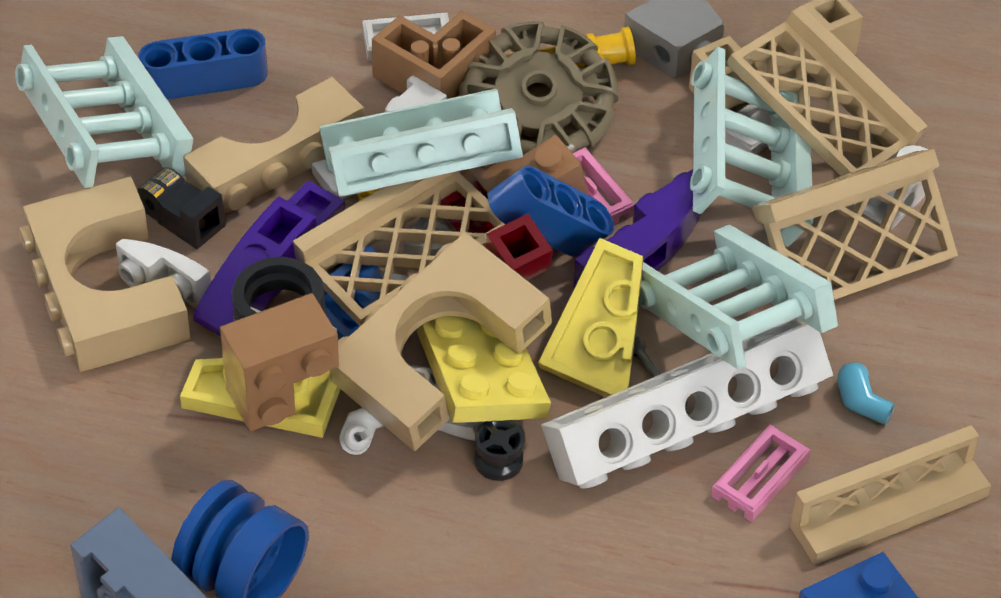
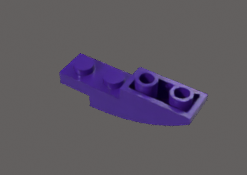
(659, 225)
(267, 238)

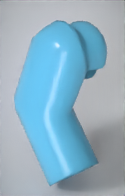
(858, 396)

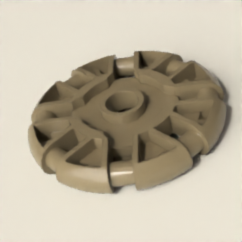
(558, 71)

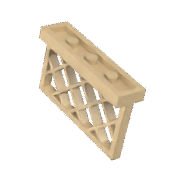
(841, 81)
(858, 189)
(382, 218)

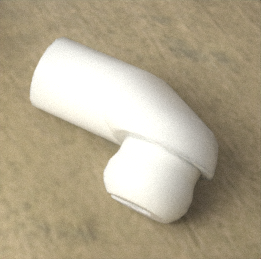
(358, 431)

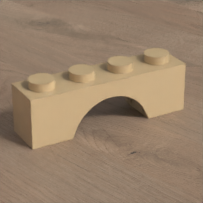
(835, 15)
(251, 170)

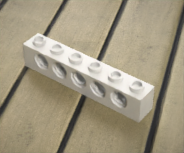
(576, 435)

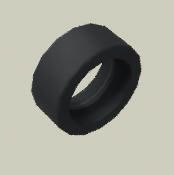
(272, 275)

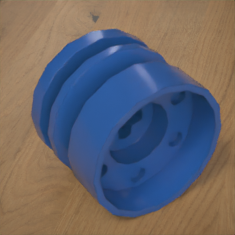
(240, 544)

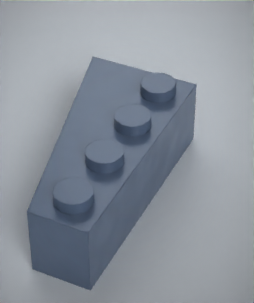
(123, 562)

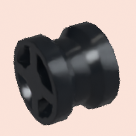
(504, 438)

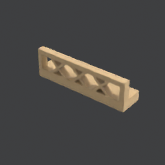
(891, 497)

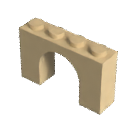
(458, 282)
(98, 323)

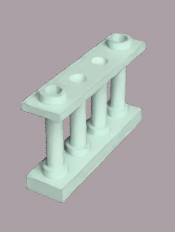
(128, 87)
(420, 142)
(790, 155)
(744, 264)

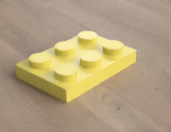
(481, 373)

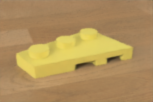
(599, 323)
(207, 393)

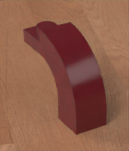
(515, 243)

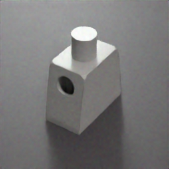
(671, 30)

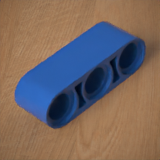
(206, 62)
(562, 213)

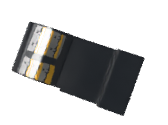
(181, 205)

